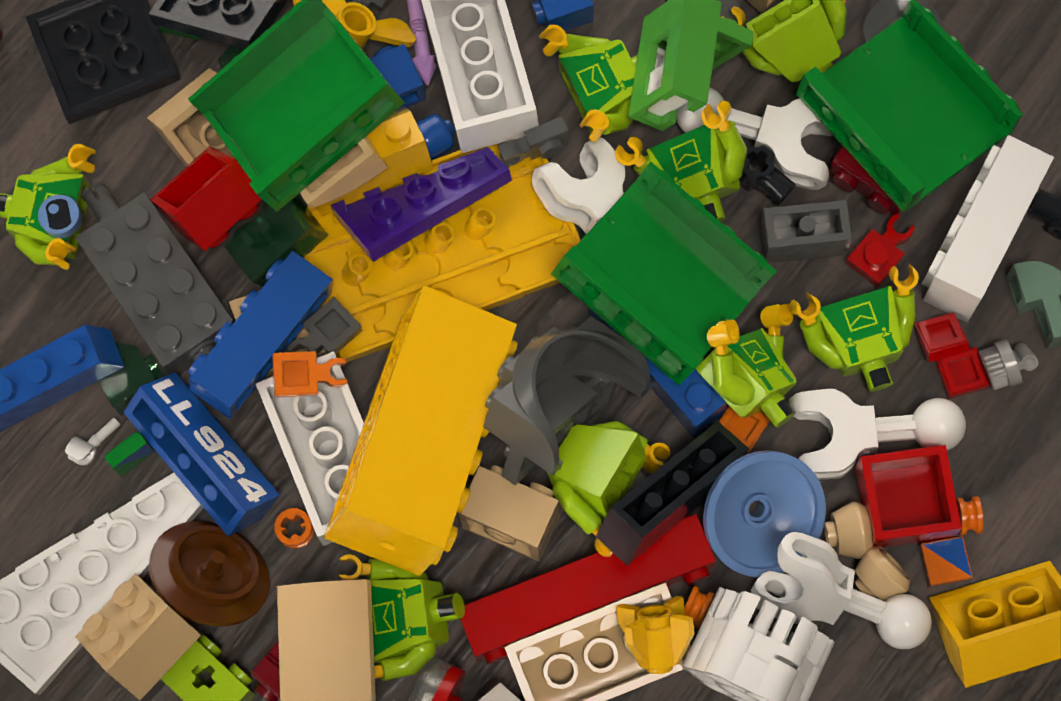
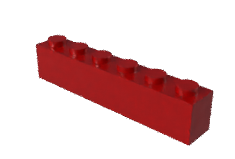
(583, 588)

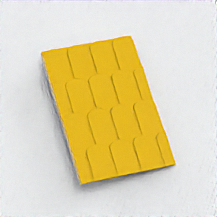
(478, 255)

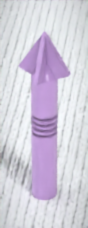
(423, 59)

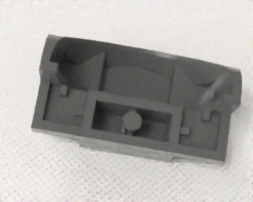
(543, 399)

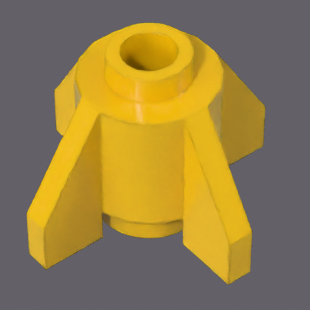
(657, 633)

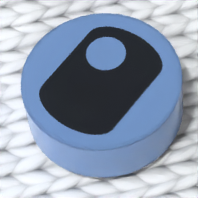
(60, 216)

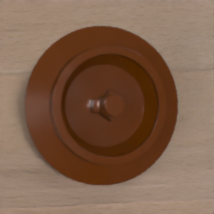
(209, 574)

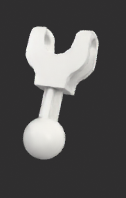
(779, 131)
(585, 199)
(858, 432)
(823, 588)

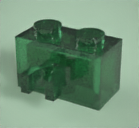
(273, 237)

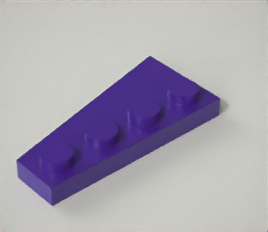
(403, 212)

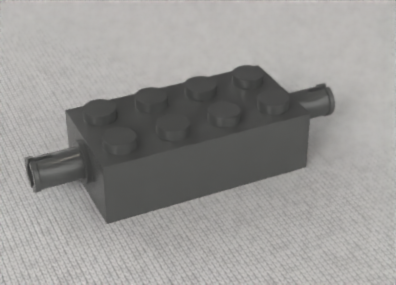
(152, 279)

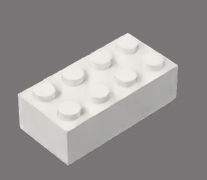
(480, 71)
(985, 227)
(316, 441)

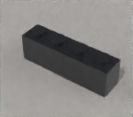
(669, 493)

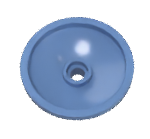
(787, 502)

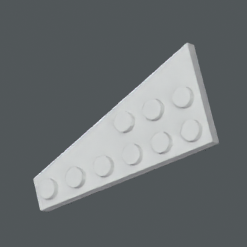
(72, 580)

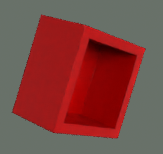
(207, 198)
(908, 496)

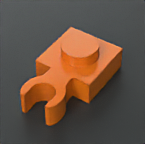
(299, 374)

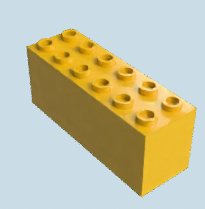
(422, 433)

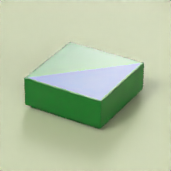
(129, 454)

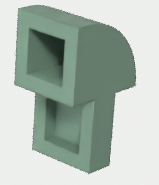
(1038, 289)

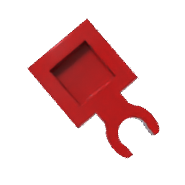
(879, 253)

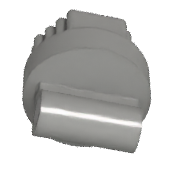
(1004, 364)

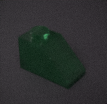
(124, 383)

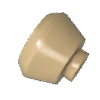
(849, 530)
(881, 574)

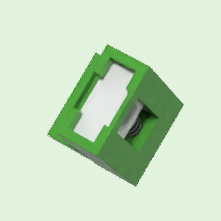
(677, 57)

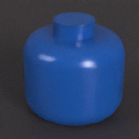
(437, 134)

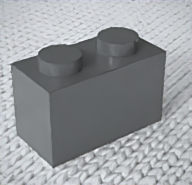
(805, 231)

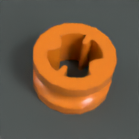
(293, 515)
(970, 515)
(698, 605)

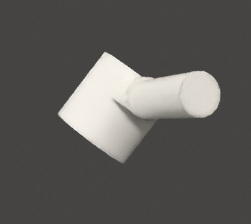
(83, 451)

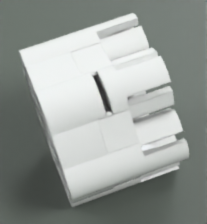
(750, 660)

